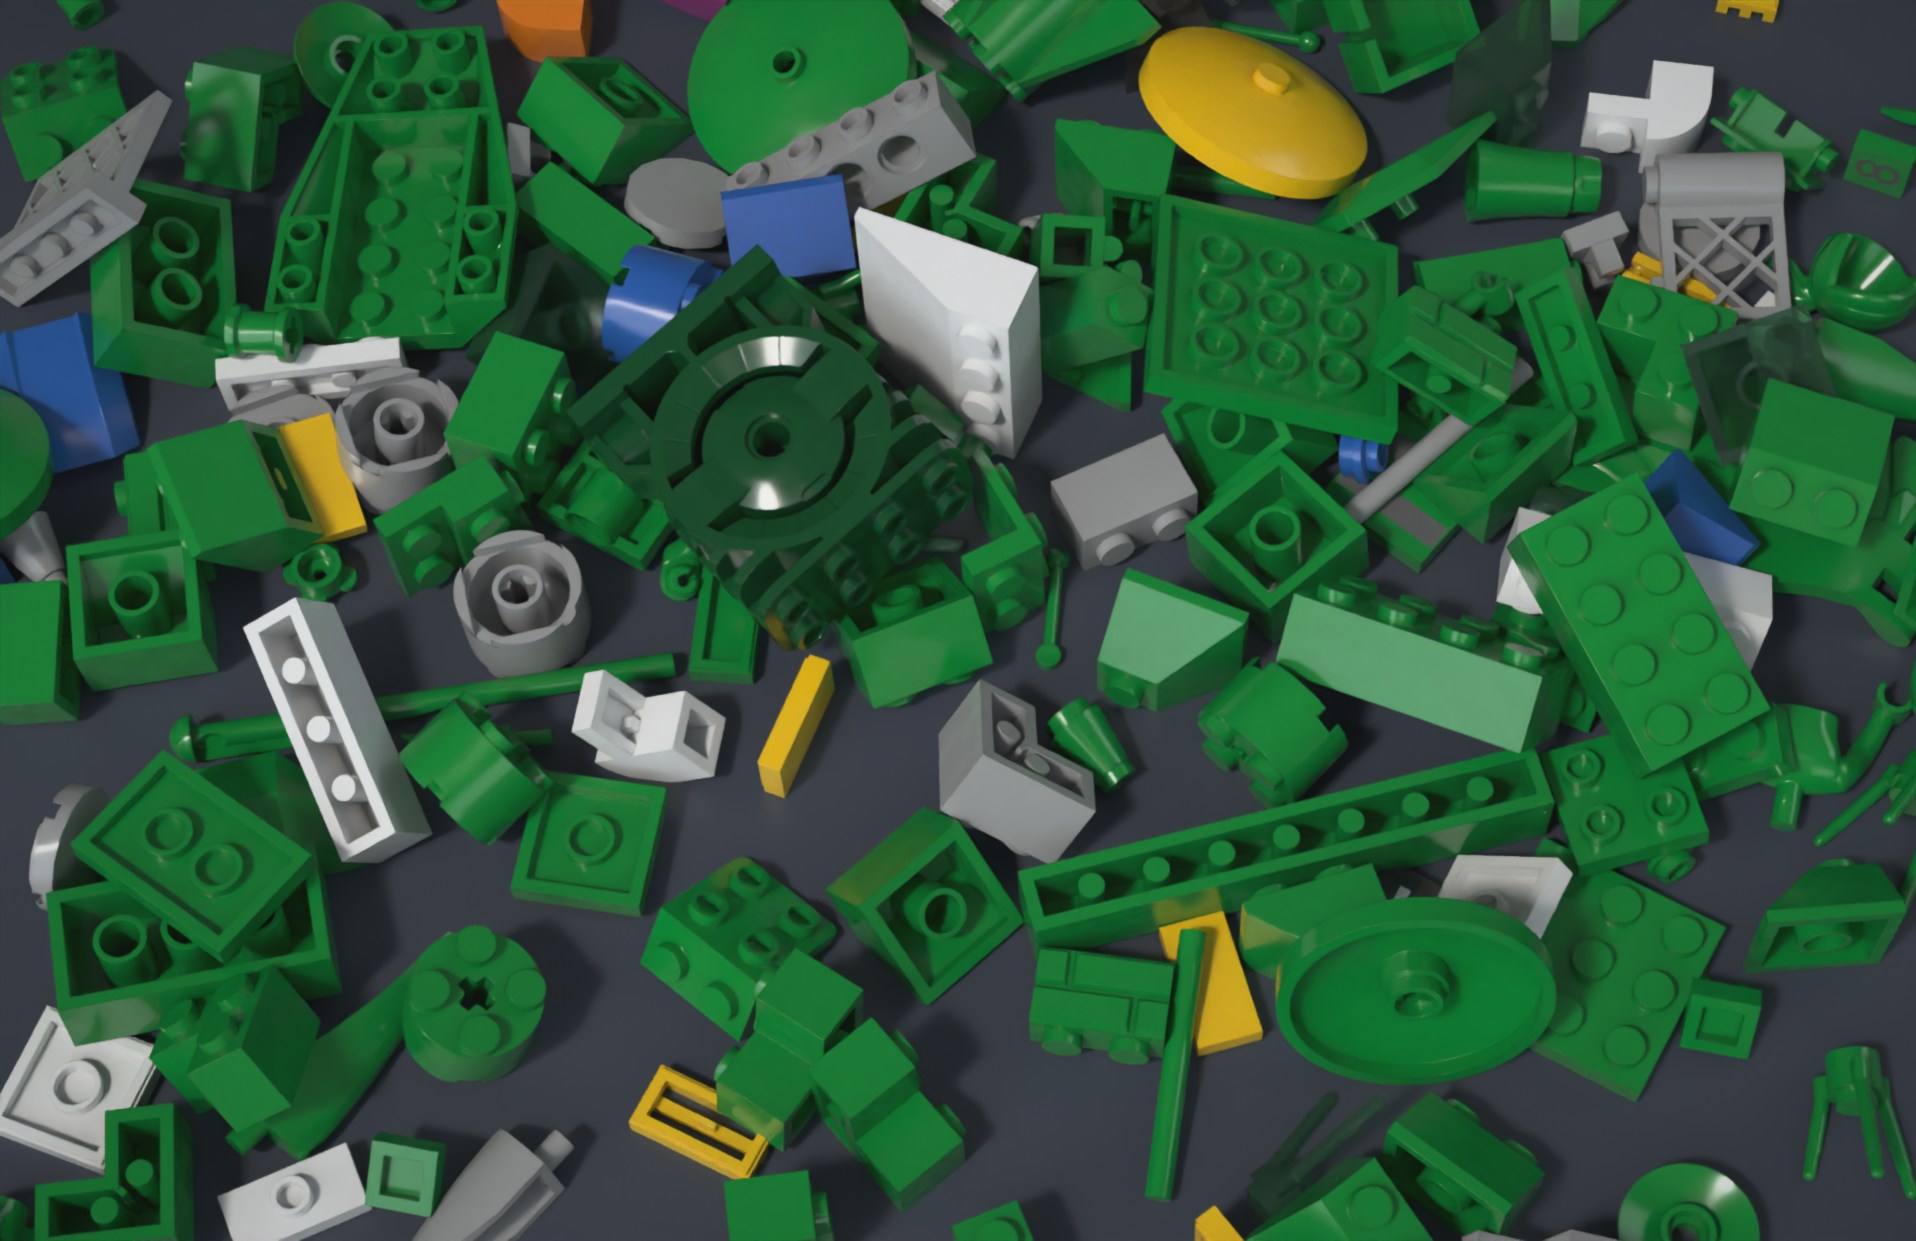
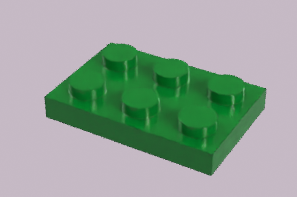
(193, 856)

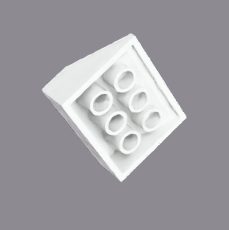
(955, 324)

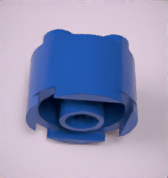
(652, 294)

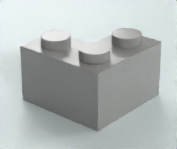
(1006, 782)

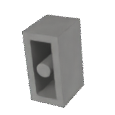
(1124, 502)

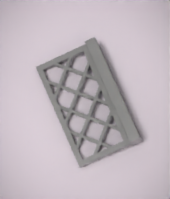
(80, 204)

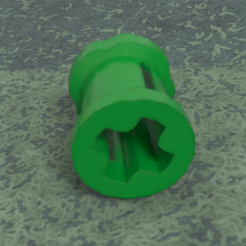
(263, 333)

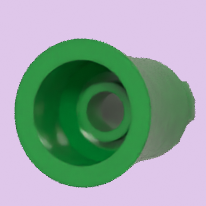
(1528, 182)

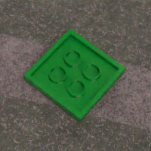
(1619, 975)

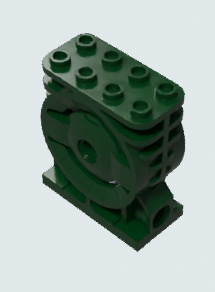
(724, 388)

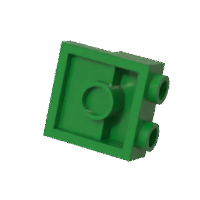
(447, 521)

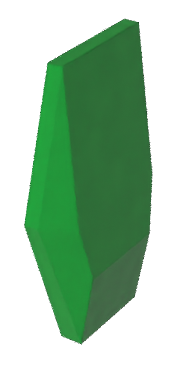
(1397, 180)

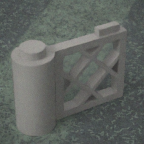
(1717, 192)

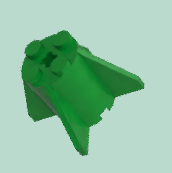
(1047, 36)

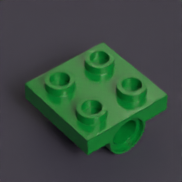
(604, 511)
(1611, 815)

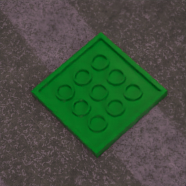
(1269, 319)

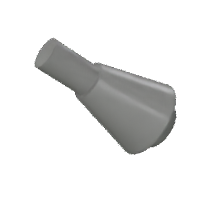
(35, 550)

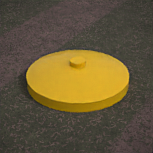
(1252, 112)

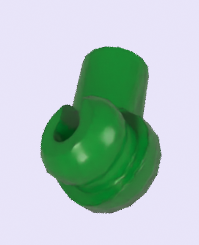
(679, 572)

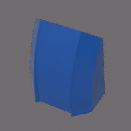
(80, 404)

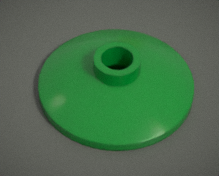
(328, 34)
(1686, 1199)

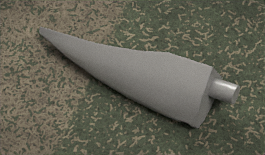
(499, 1191)

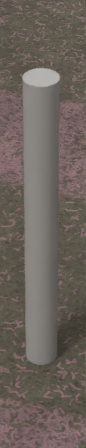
(1420, 457)

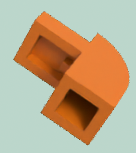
(547, 27)

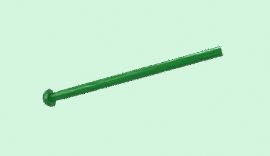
(267, 732)

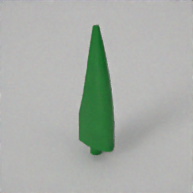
(1868, 370)
(335, 1076)

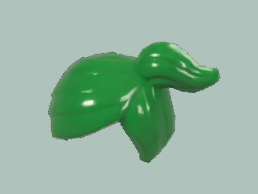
(1854, 283)

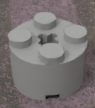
(394, 436)
(523, 604)

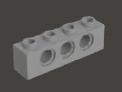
(868, 146)

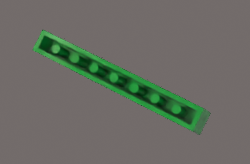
(1223, 863)

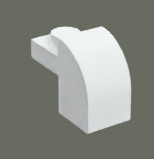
(1662, 123)
(649, 737)

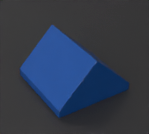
(795, 223)
(1698, 513)

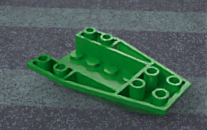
(403, 200)

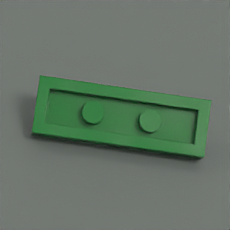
(1576, 364)

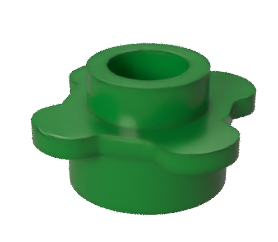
(318, 559)

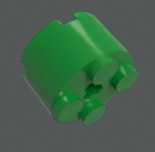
(1270, 732)
(476, 768)
(495, 1033)

